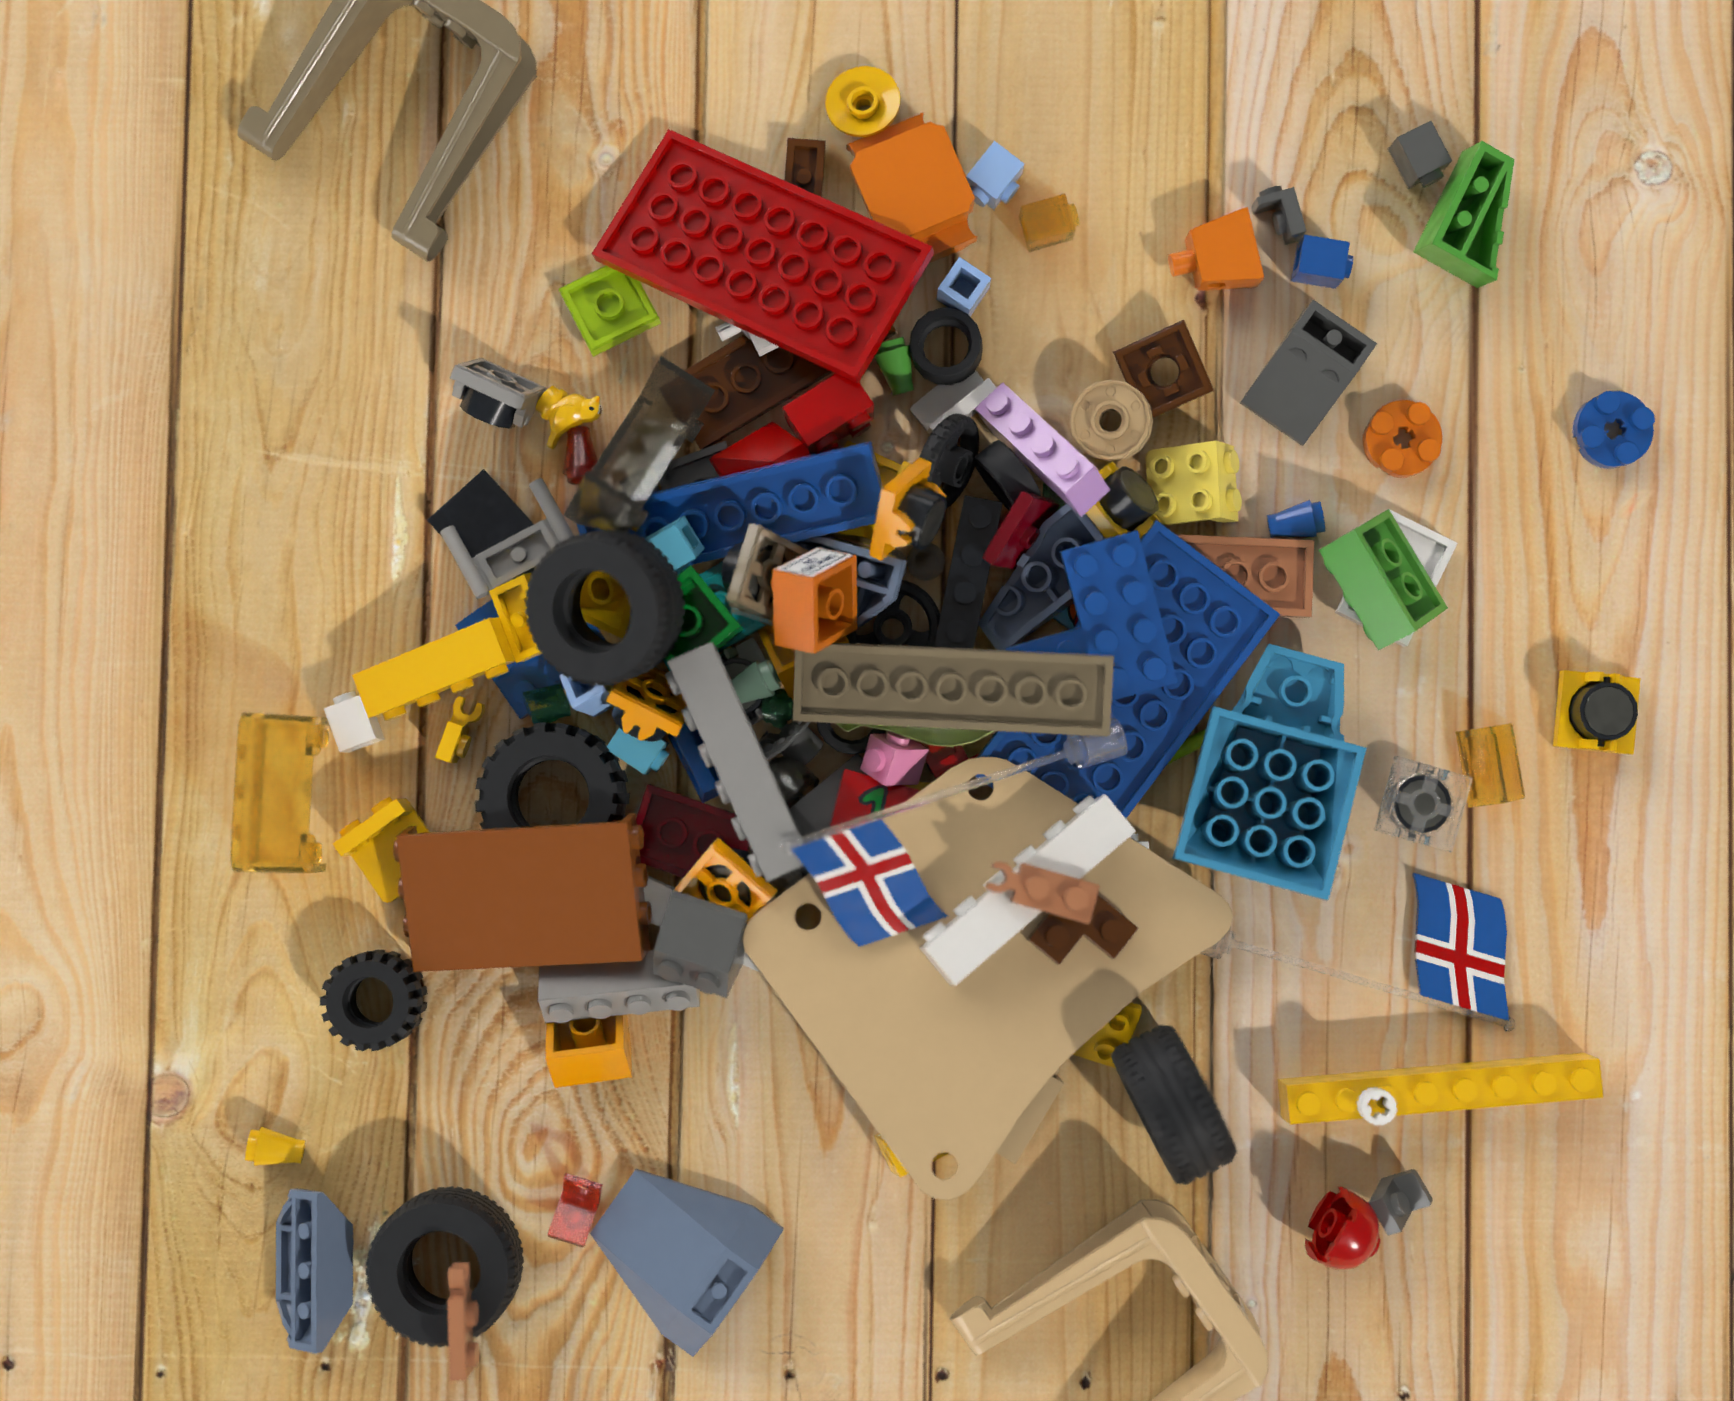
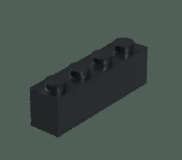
(967, 573)

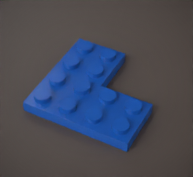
(1114, 615)

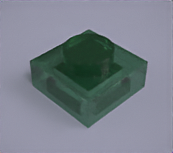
(546, 704)

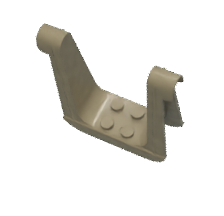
(494, 92)

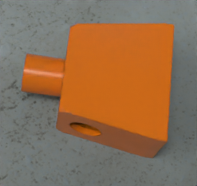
(1221, 254)

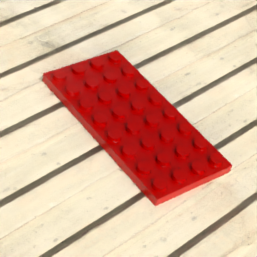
(764, 255)

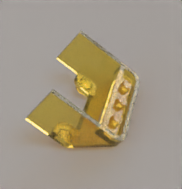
(275, 793)

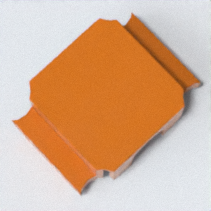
(915, 184)

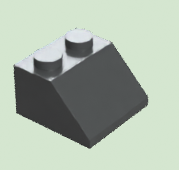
(700, 944)

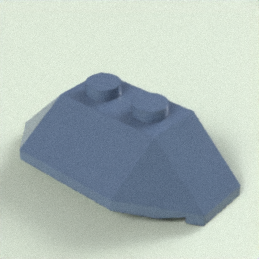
(876, 579)
(313, 1269)

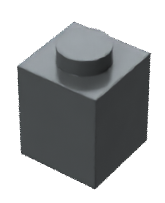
(1420, 156)

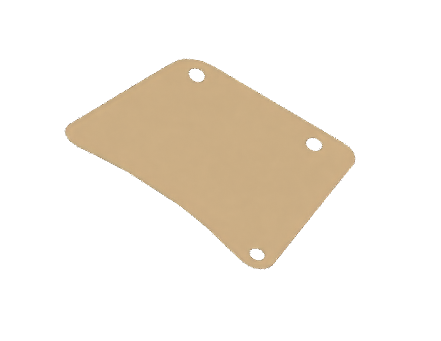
(964, 1061)

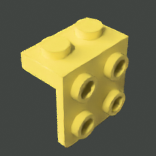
(1195, 482)

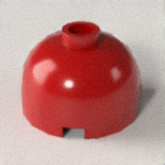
(1343, 1231)

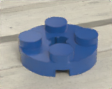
(1634, 420)

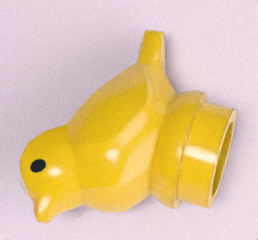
(566, 411)

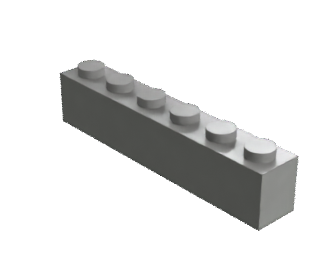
(738, 759)

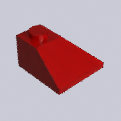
(761, 448)

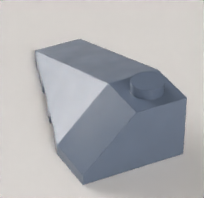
(1039, 583)

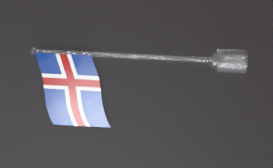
(870, 873)
(1455, 953)

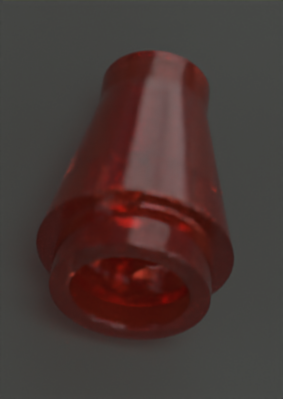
(579, 454)

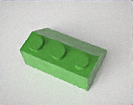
(1383, 580)

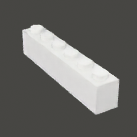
(992, 920)

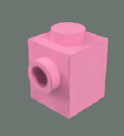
(894, 759)

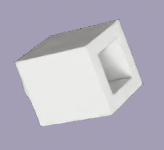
(351, 723)

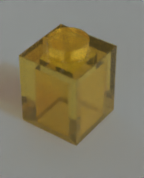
(1048, 222)

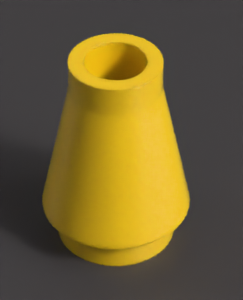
(272, 1147)

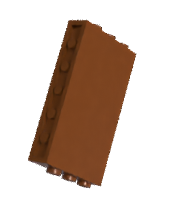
(524, 895)

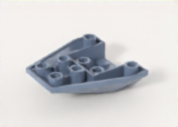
(684, 1252)

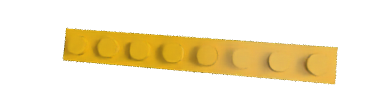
(1443, 1087)

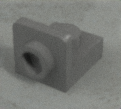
(1288, 215)
(1397, 1198)

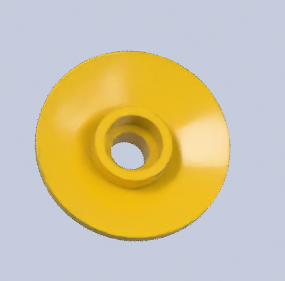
(862, 87)

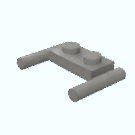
(515, 554)

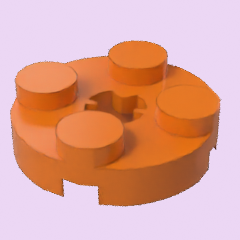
(1424, 431)

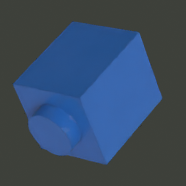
(1321, 261)

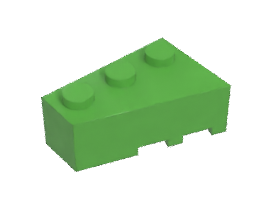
(1469, 215)

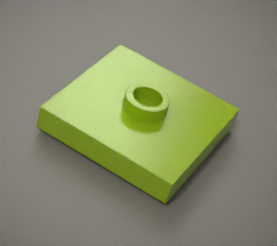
(608, 308)

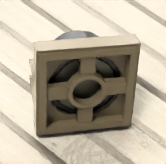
(749, 569)

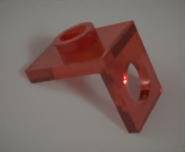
(575, 1210)

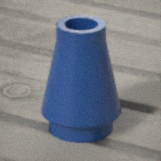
(1297, 521)

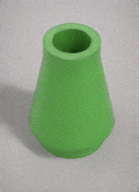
(895, 364)

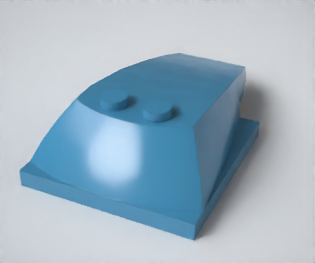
(1275, 778)

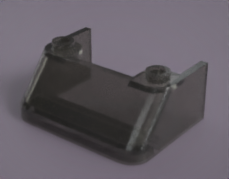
(641, 450)

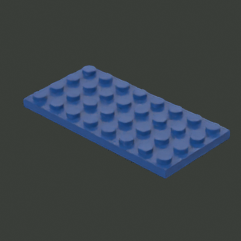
(1210, 634)

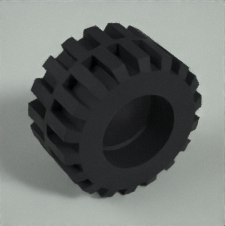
(343, 1008)

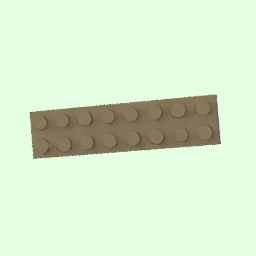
(955, 688)

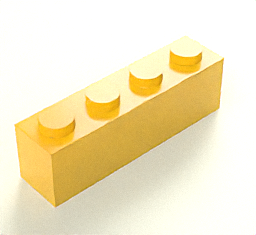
(434, 668)

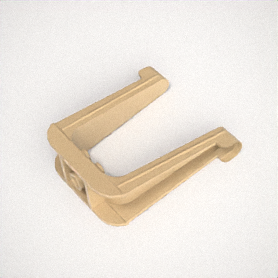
(1141, 1233)

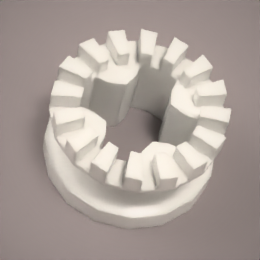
(1365, 1110)

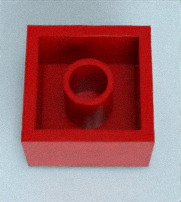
(829, 413)

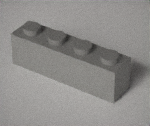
(609, 990)

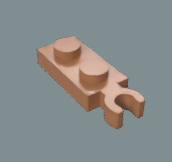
(1047, 891)
(462, 1317)

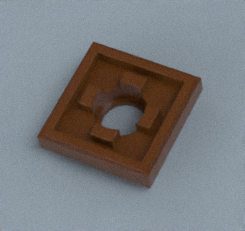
(1173, 343)

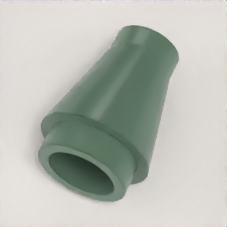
(756, 681)

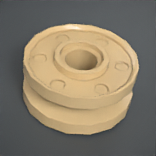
(1088, 415)

